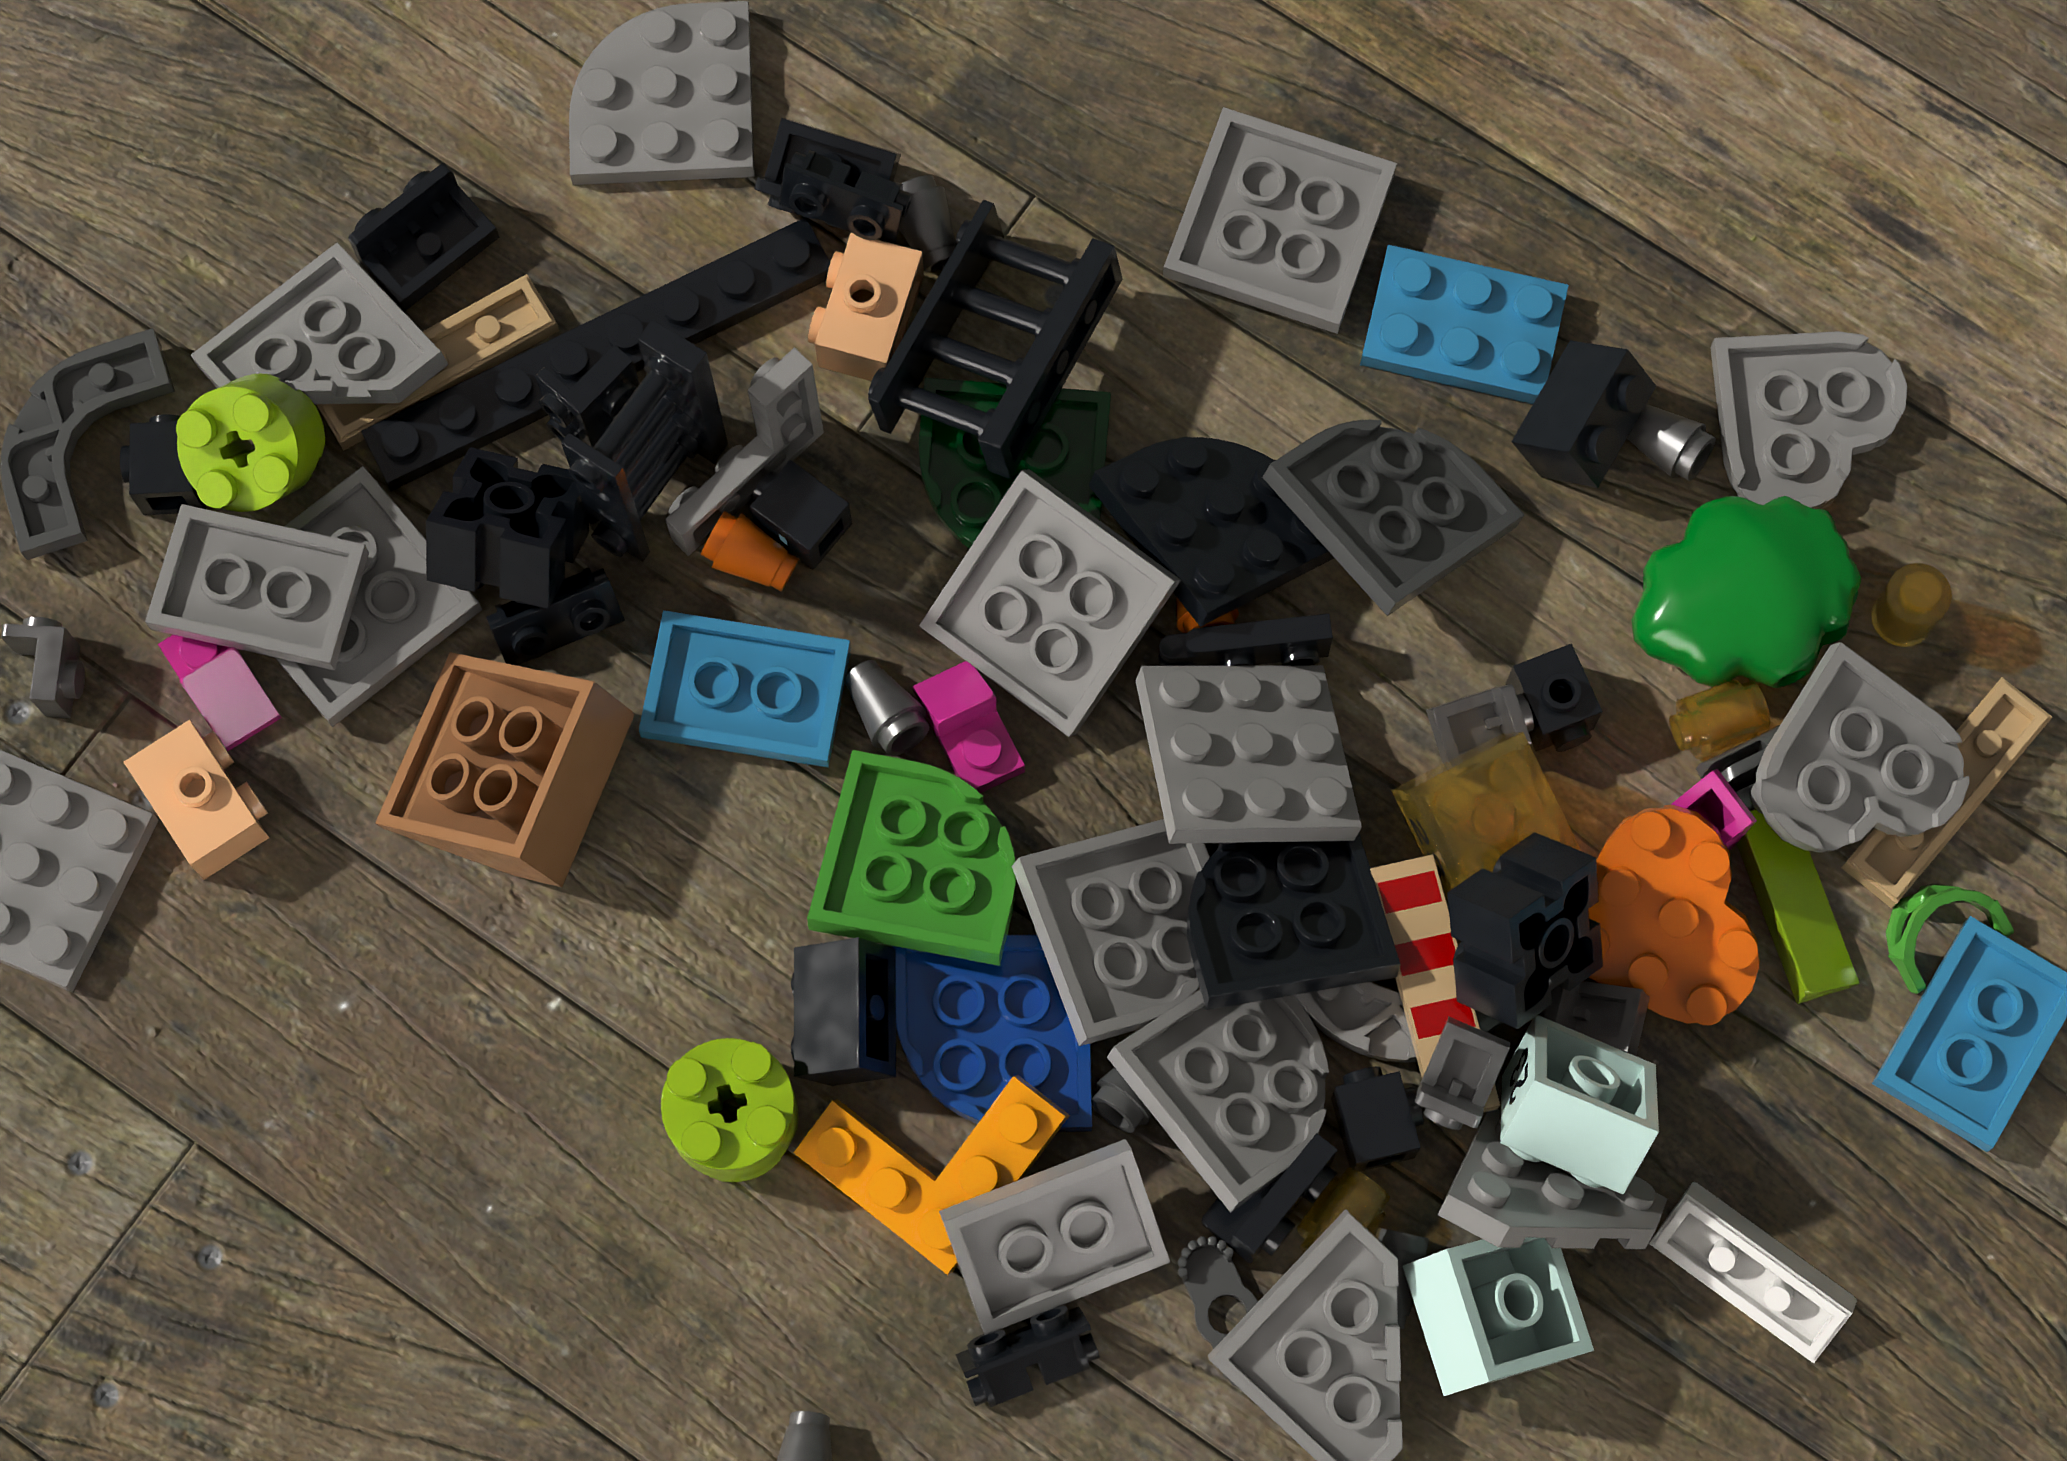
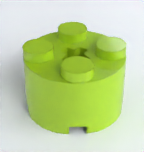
(217, 447)
(696, 1093)

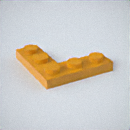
(909, 1195)

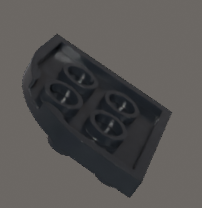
(1209, 521)
(1286, 921)

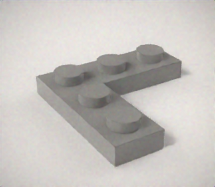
(786, 424)

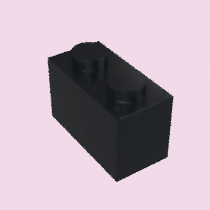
(1584, 413)
(844, 1012)

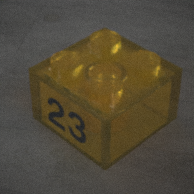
(1481, 807)

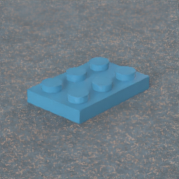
(1464, 324)
(745, 688)
(1977, 1034)

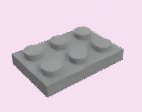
(257, 587)
(1055, 1236)

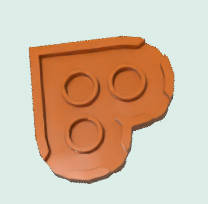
(1670, 919)

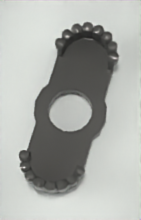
(1211, 1274)

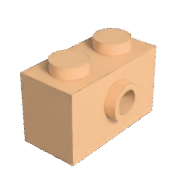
(868, 306)
(197, 799)

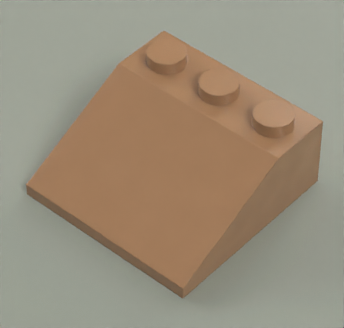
(507, 766)

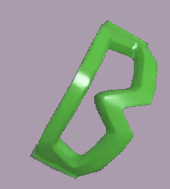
(1922, 906)

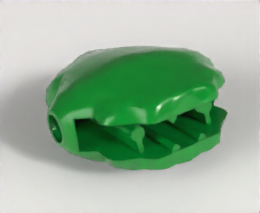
(1748, 592)

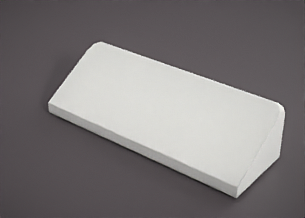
(1754, 1272)

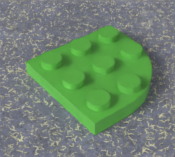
(915, 863)

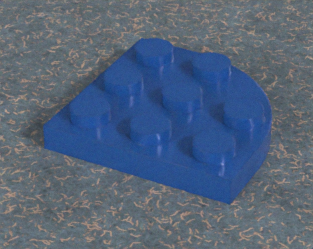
(983, 1023)

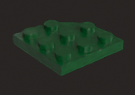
(1063, 453)

